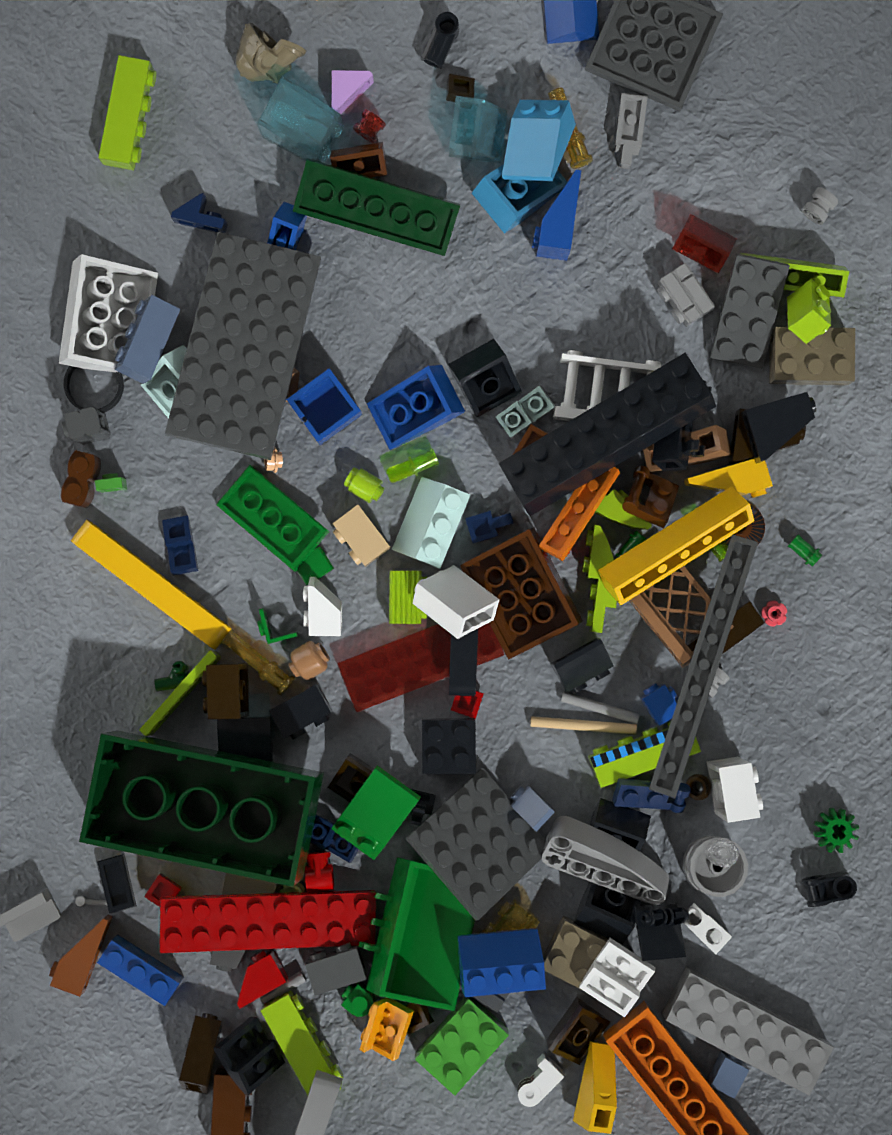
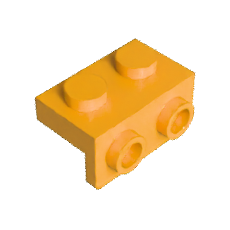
(386, 1028)

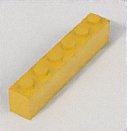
(676, 545)

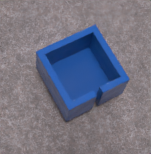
(324, 406)

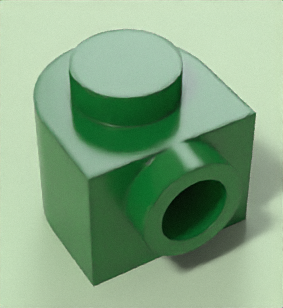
(357, 999)

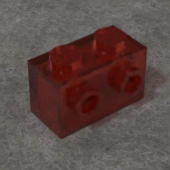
(704, 243)

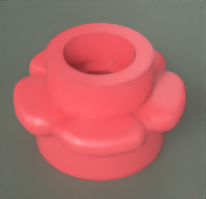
(771, 606)

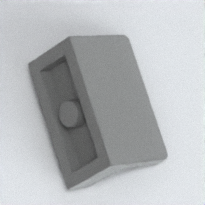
(30, 915)

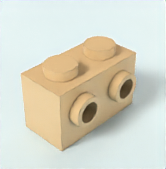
(361, 536)

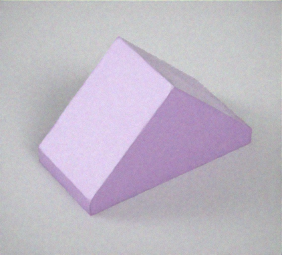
(348, 87)

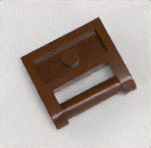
(658, 500)

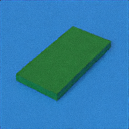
(272, 518)

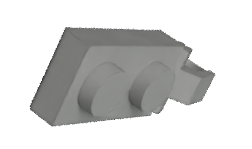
(630, 127)

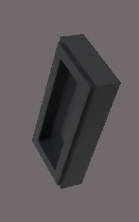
(116, 883)

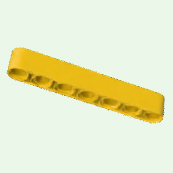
(151, 584)

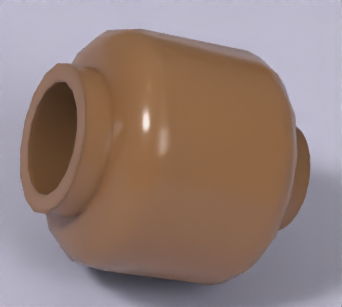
(309, 660)

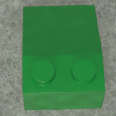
(375, 812)

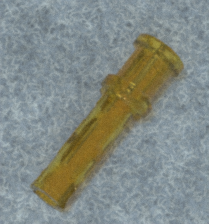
(577, 138)
(268, 669)

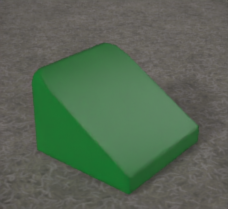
(315, 565)

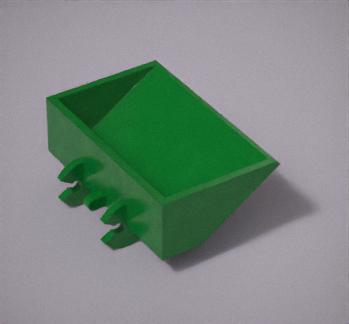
(418, 939)

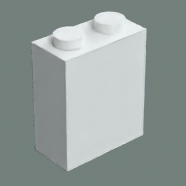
(455, 601)

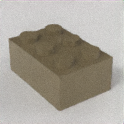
(822, 361)
(572, 951)

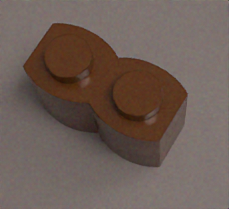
(82, 472)

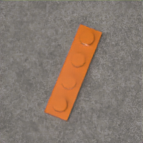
(577, 514)

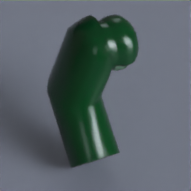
(176, 676)

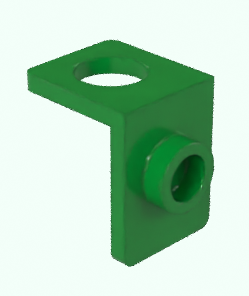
(264, 629)

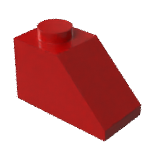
(261, 977)

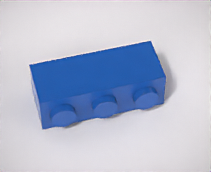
(140, 969)

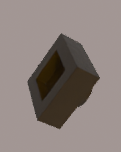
(459, 86)
(420, 1018)

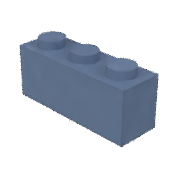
(146, 338)

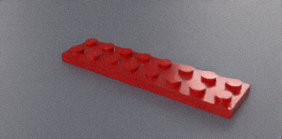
(266, 921)

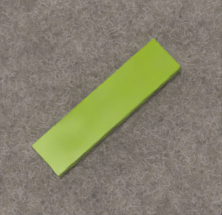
(178, 694)

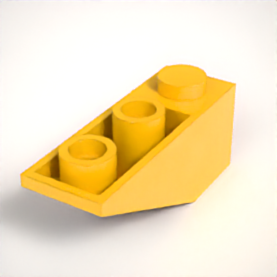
(597, 1092)

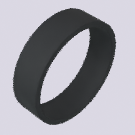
(113, 403)

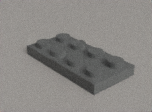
(749, 310)

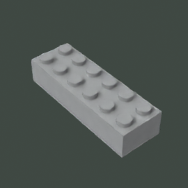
(747, 1031)

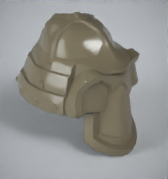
(264, 58)

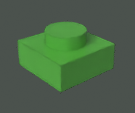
(110, 483)

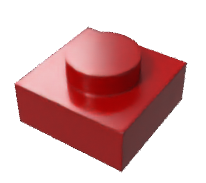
(467, 704)
(162, 888)

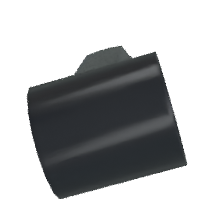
(440, 41)

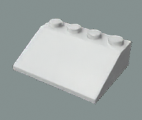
(100, 311)

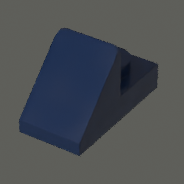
(193, 215)

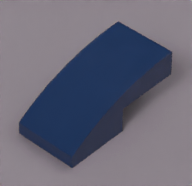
(180, 545)

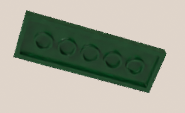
(376, 207)

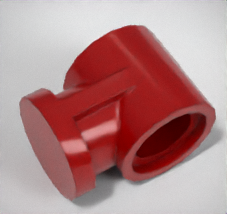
(319, 872)

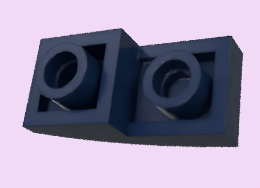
(329, 840)

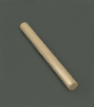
(583, 725)

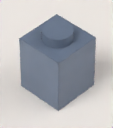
(728, 1074)

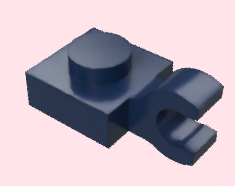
(484, 525)

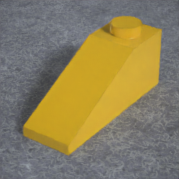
(743, 477)

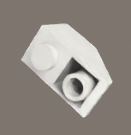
(323, 611)

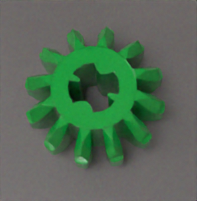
(845, 828)

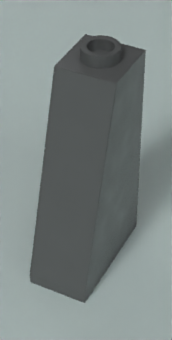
(238, 885)

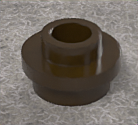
(707, 786)

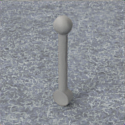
(82, 901)

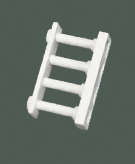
(568, 409)

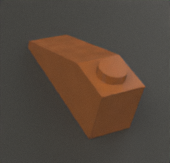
(76, 966)

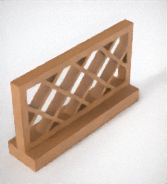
(660, 625)

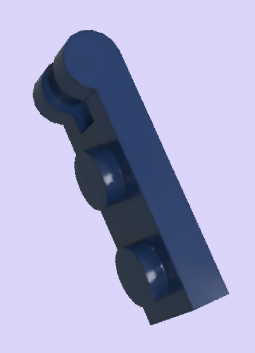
(637, 795)

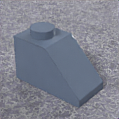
(531, 807)

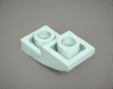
(525, 411)

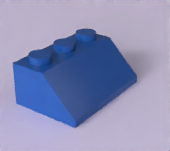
(501, 962)

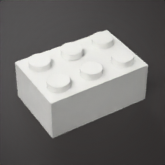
(734, 789)

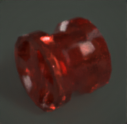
(369, 126)

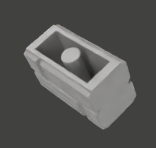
(684, 295)

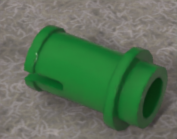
(634, 540)
(805, 550)

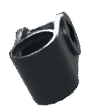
(827, 889)

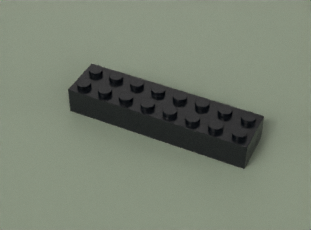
(608, 434)

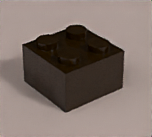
(226, 691)

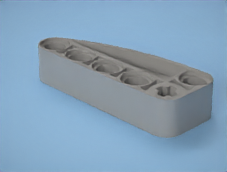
(603, 860)
(319, 1104)

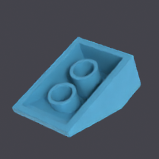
(537, 139)
(514, 200)

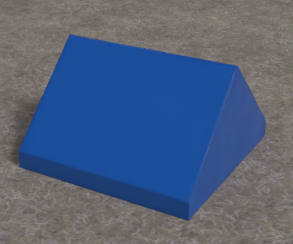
(571, 20)

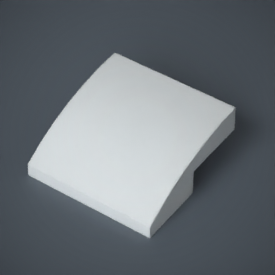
(617, 977)

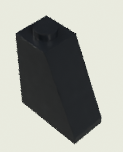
(776, 423)

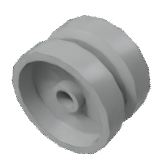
(700, 871)

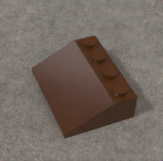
(530, 593)

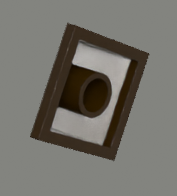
(350, 777)
(575, 1031)

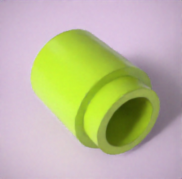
(364, 485)

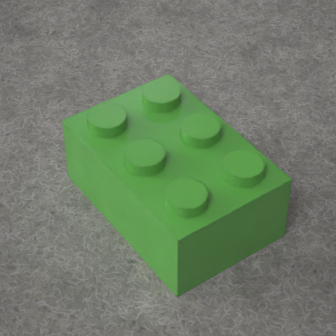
(461, 1044)

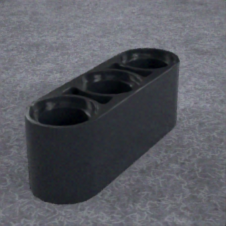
(463, 665)

